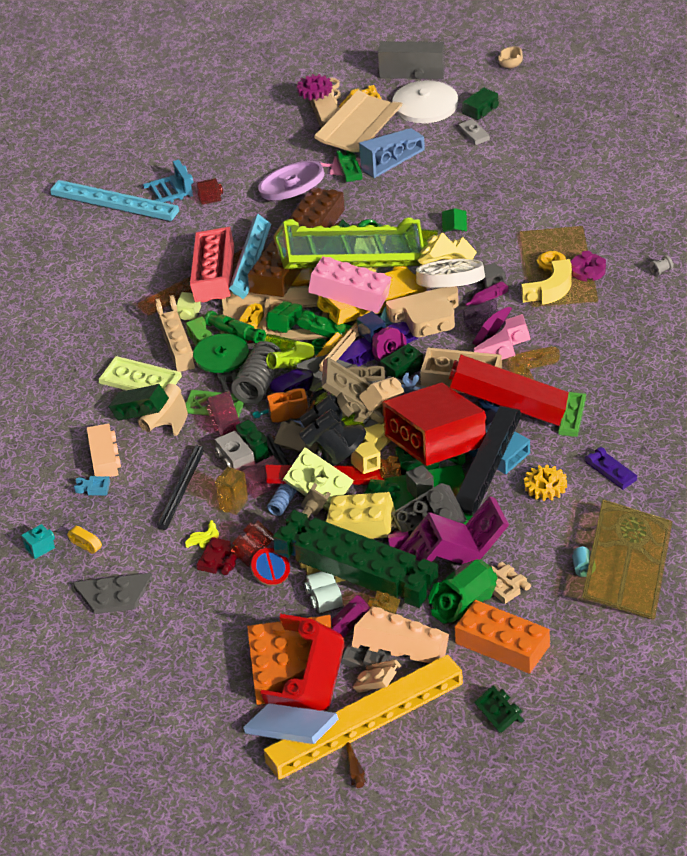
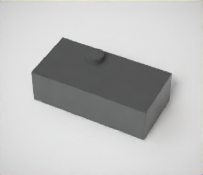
(411, 60)

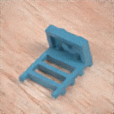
(180, 182)

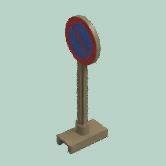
(273, 568)

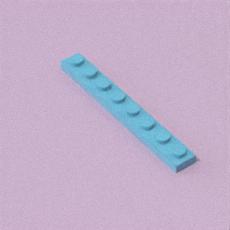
(115, 200)
(250, 255)

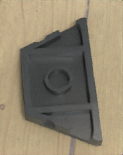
(113, 593)

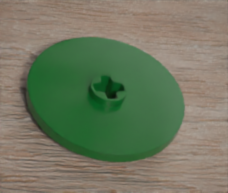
(221, 353)

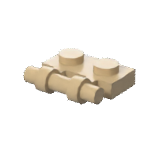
(505, 588)

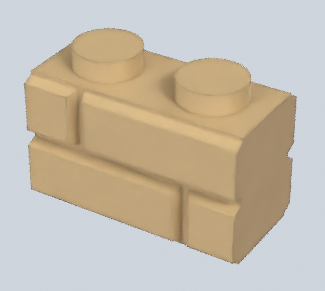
(381, 391)

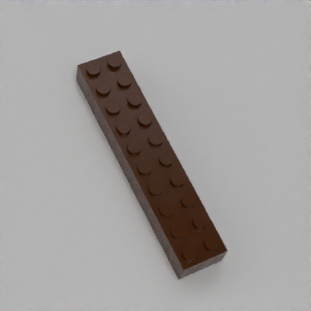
(316, 209)

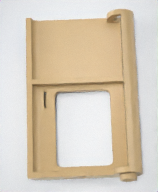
(235, 307)

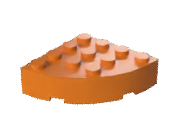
(278, 655)

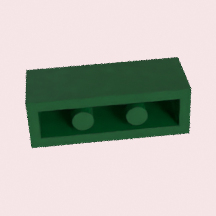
(138, 402)

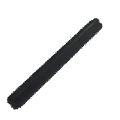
(180, 487)

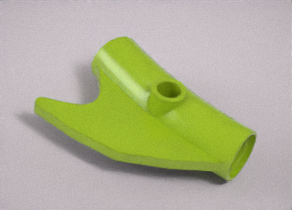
(291, 356)

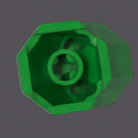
(460, 589)

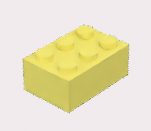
(363, 514)

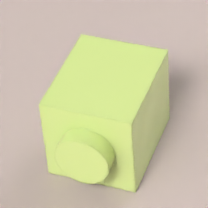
(187, 307)

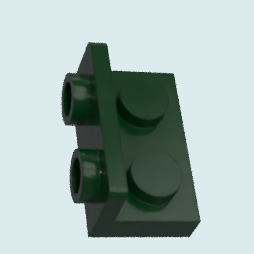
(498, 709)

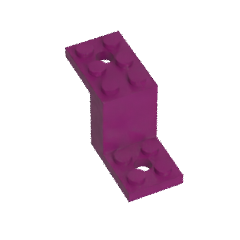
(456, 540)

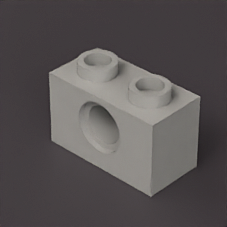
(234, 451)

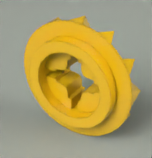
(546, 258)

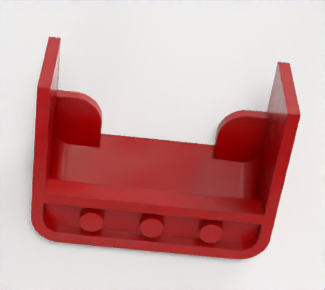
(321, 669)

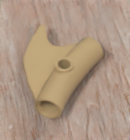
(173, 412)

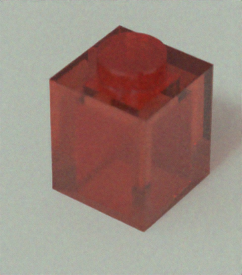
(209, 191)

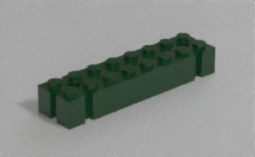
(356, 558)

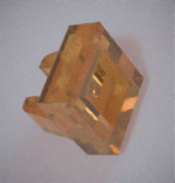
(389, 467)

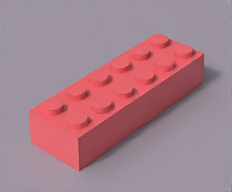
(212, 264)

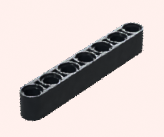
(488, 459)

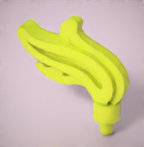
(203, 538)

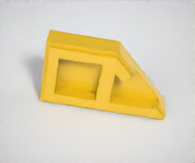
(330, 344)

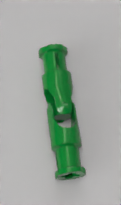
(234, 327)

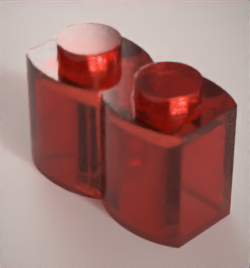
(254, 539)

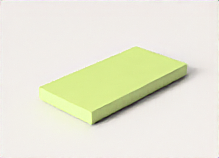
(131, 374)

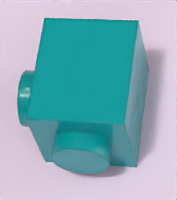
(38, 541)

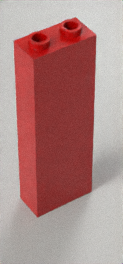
(508, 389)

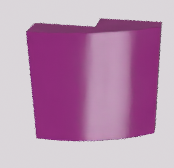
(492, 325)

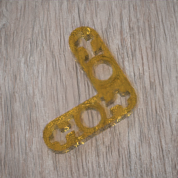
(526, 364)

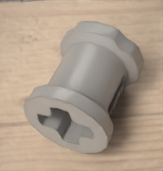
(661, 265)

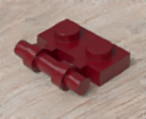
(214, 555)

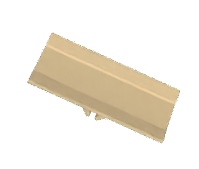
(357, 121)

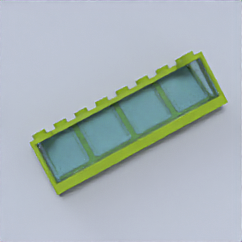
(356, 245)

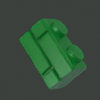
(284, 316)

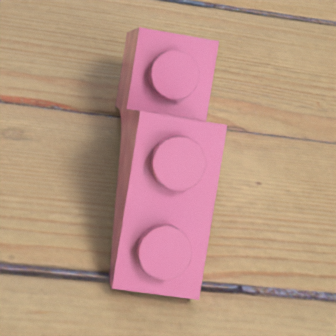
(502, 343)

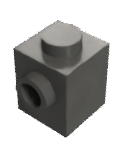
(419, 481)

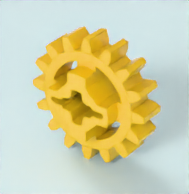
(545, 482)

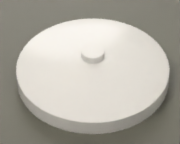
(426, 101)

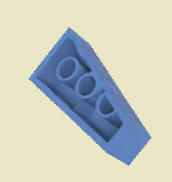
(389, 150)

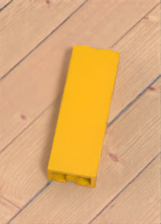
(402, 285)

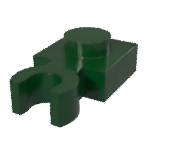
(382, 486)

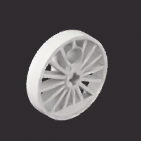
(449, 273)

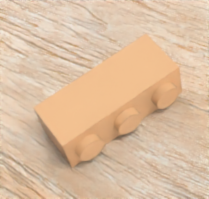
(103, 450)

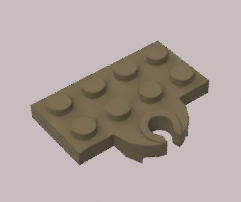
(347, 388)

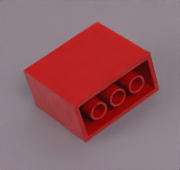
(434, 423)

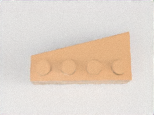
(400, 636)

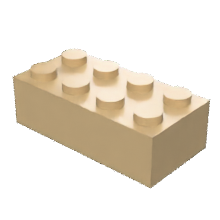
(438, 364)

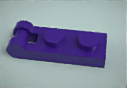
(611, 468)

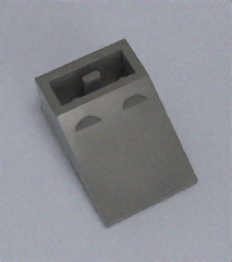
(438, 501)

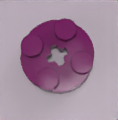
(588, 266)
(381, 341)

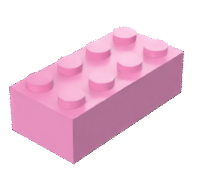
(349, 284)

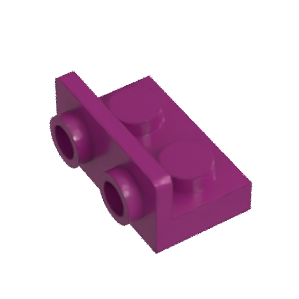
(350, 615)

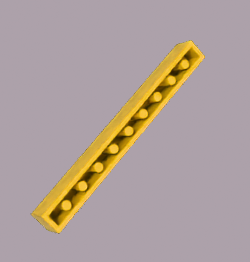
(368, 715)

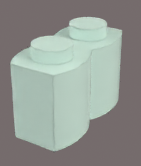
(323, 591)

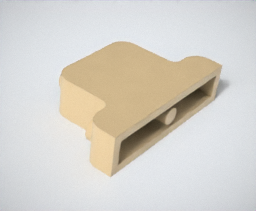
(426, 311)

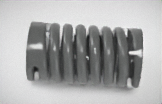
(255, 375)

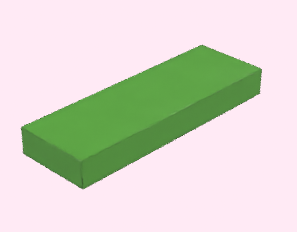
(573, 414)

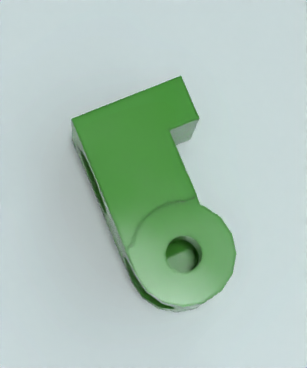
(197, 330)

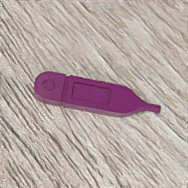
(488, 294)

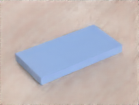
(291, 723)

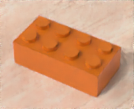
(502, 636)

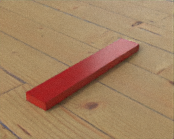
(276, 474)

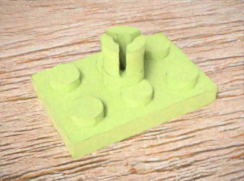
(312, 469)

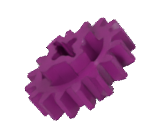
(314, 87)

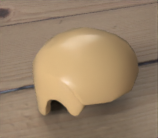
(511, 57)

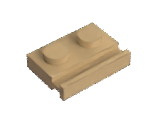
(376, 676)

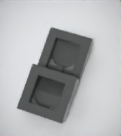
(361, 657)

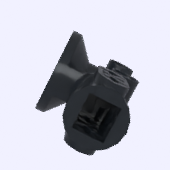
(325, 425)

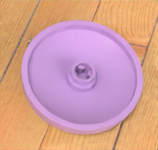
(291, 180)

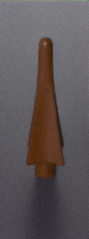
(356, 770)

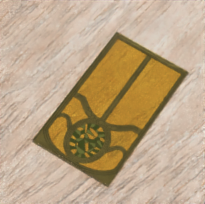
(569, 242)
(627, 559)

